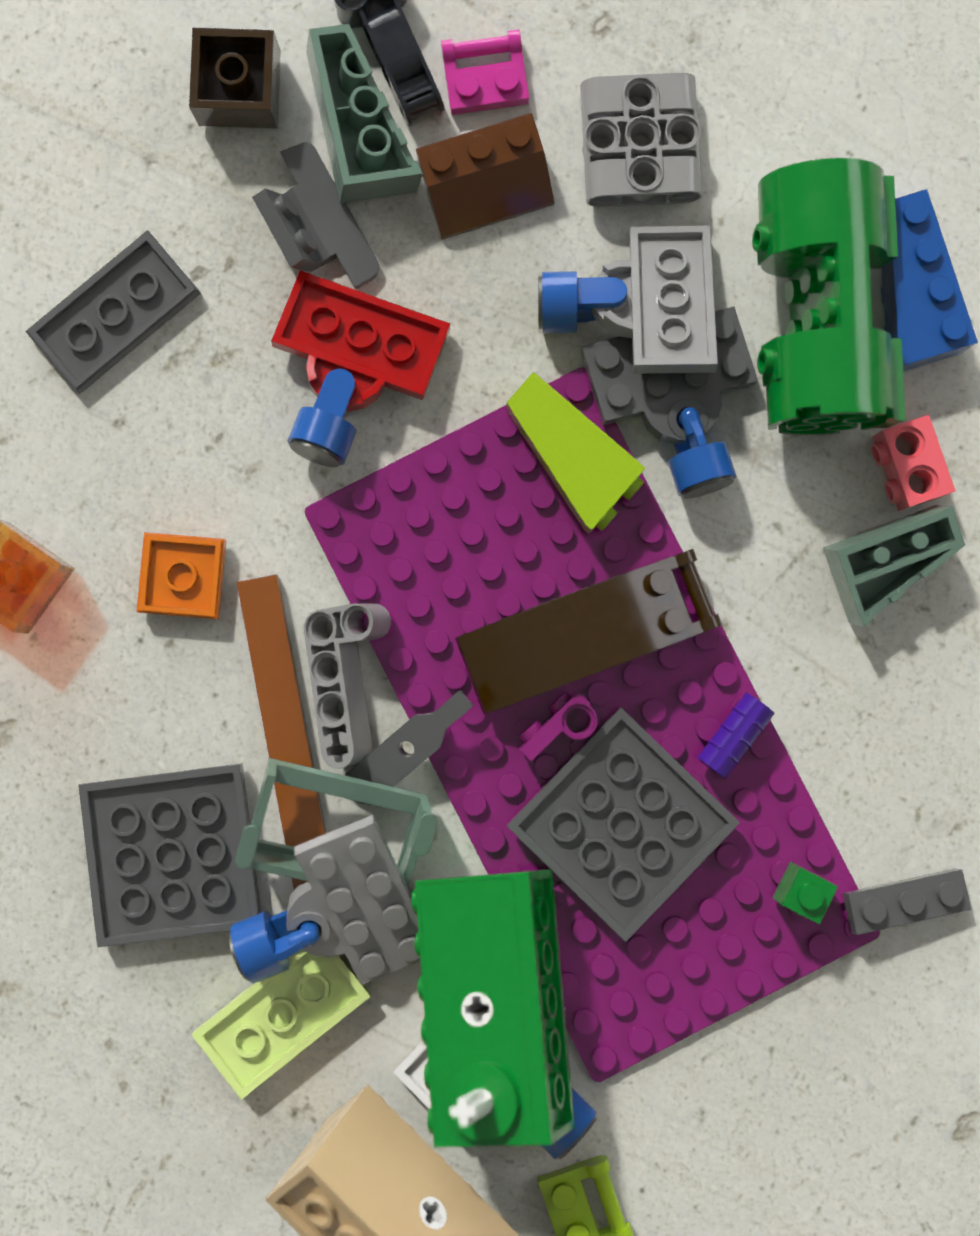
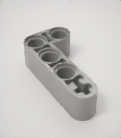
(348, 683)

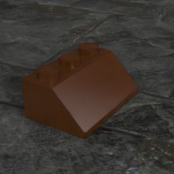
(486, 176)

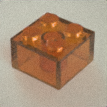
(27, 578)

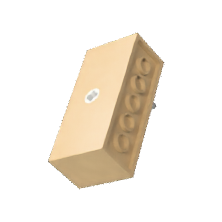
(378, 1178)

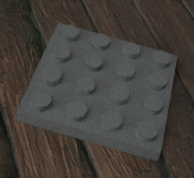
(623, 824)
(167, 854)

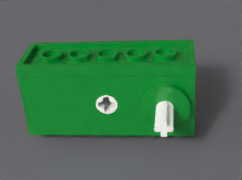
(493, 1010)

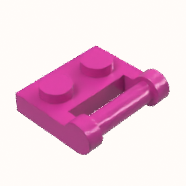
(485, 85)

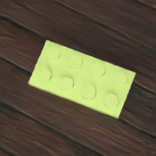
(279, 1018)

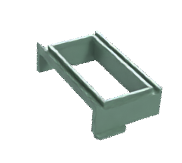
(281, 858)

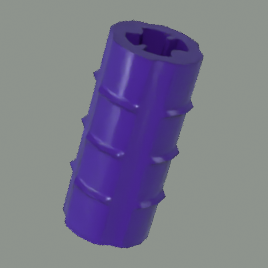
(735, 735)

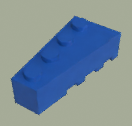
(922, 289)

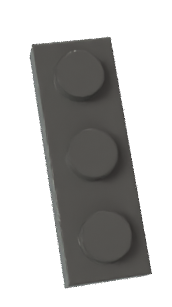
(906, 901)

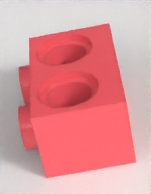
(923, 460)

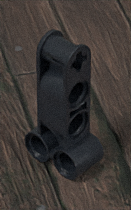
(396, 54)

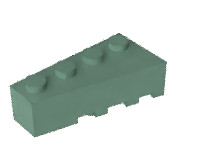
(361, 136)

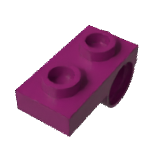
(539, 736)

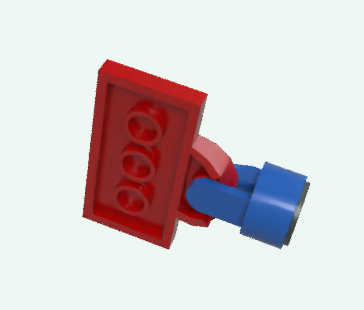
(352, 353)

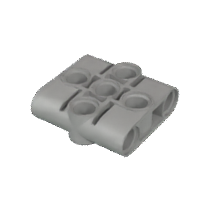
(611, 115)

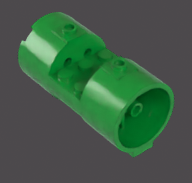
(824, 232)

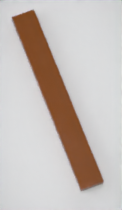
(280, 704)

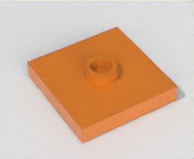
(181, 575)

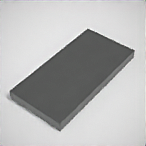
(113, 312)

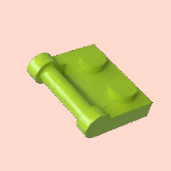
(569, 1204)

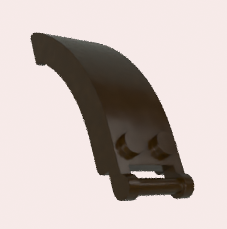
(584, 632)

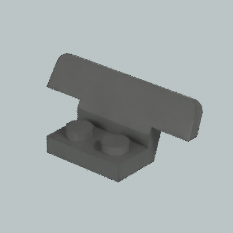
(312, 222)

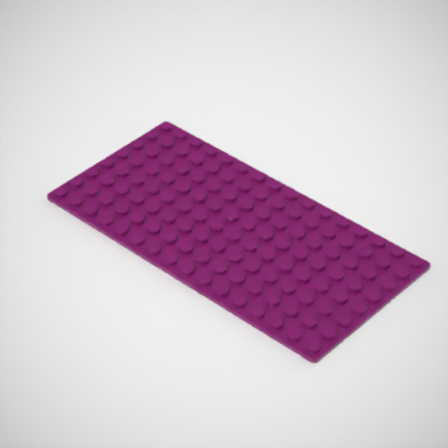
(484, 534)

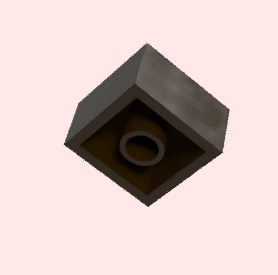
(235, 77)

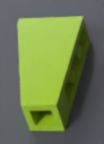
(575, 453)

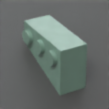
(889, 559)

